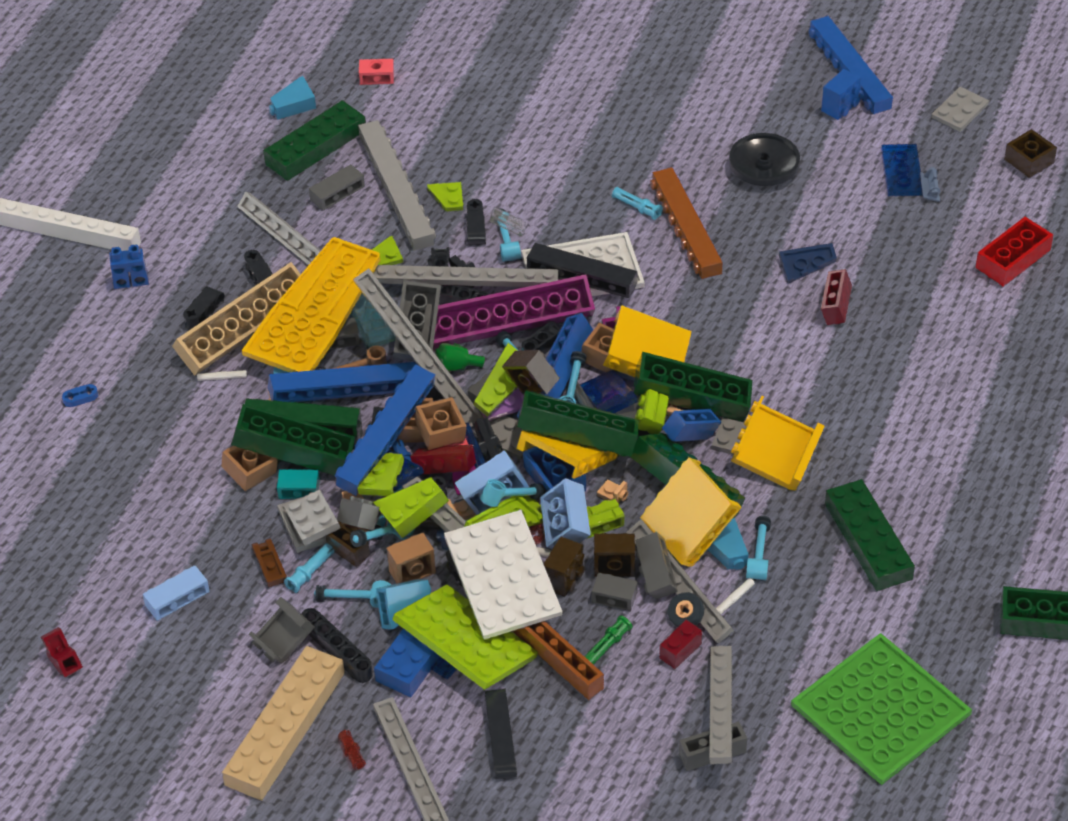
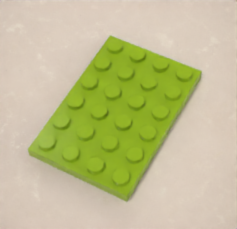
(450, 629)

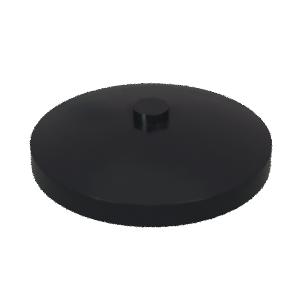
(764, 159)

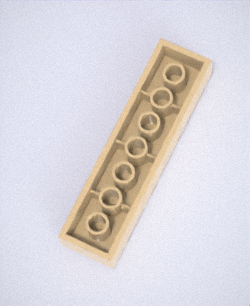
(234, 322)
(283, 723)

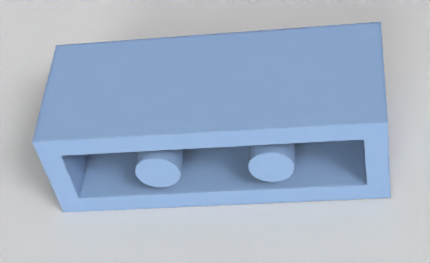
(176, 592)

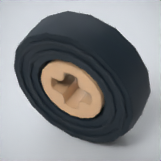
(689, 601)

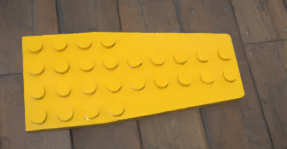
(312, 309)

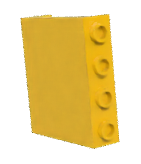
(639, 333)
(775, 446)
(582, 458)
(690, 513)

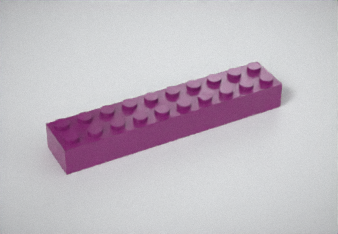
(512, 311)

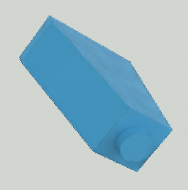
(292, 99)
(730, 547)
(398, 596)

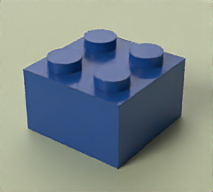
(841, 94)

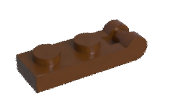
(269, 562)

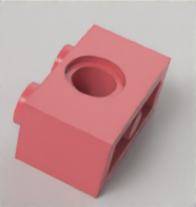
(376, 71)

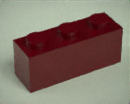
(836, 297)
(445, 459)

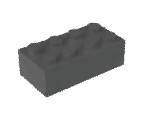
(420, 306)

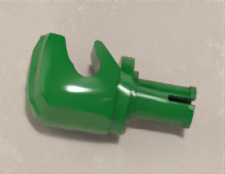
(457, 357)

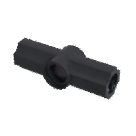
(489, 442)

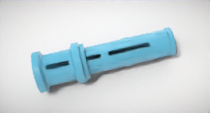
(643, 205)
(303, 573)

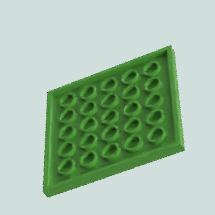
(881, 708)

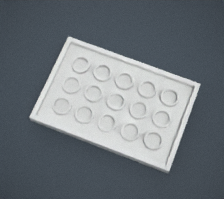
(611, 249)
(503, 574)

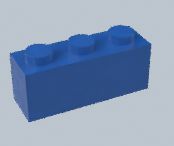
(691, 425)

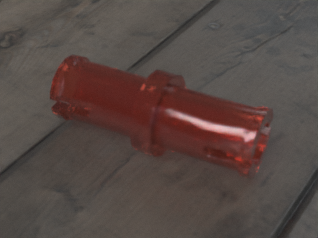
(351, 749)

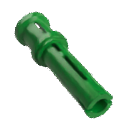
(612, 635)

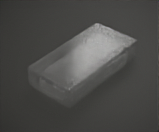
(507, 221)

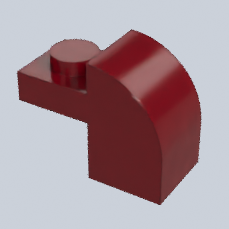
(60, 653)

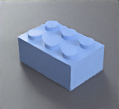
(498, 468)
(565, 513)

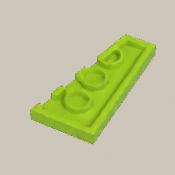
(497, 386)
(510, 505)

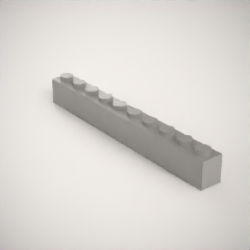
(396, 185)

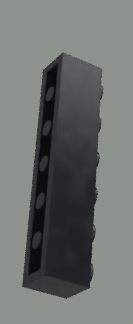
(600, 274)

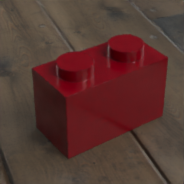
(680, 644)

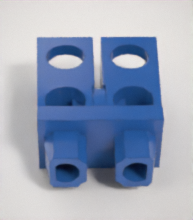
(127, 262)

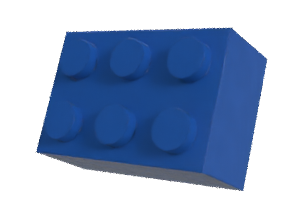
(548, 469)
(405, 664)

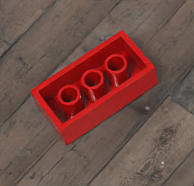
(1014, 251)

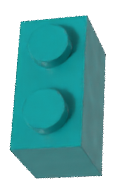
(297, 483)

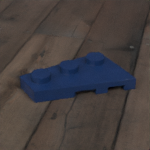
(806, 260)

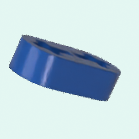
(80, 395)

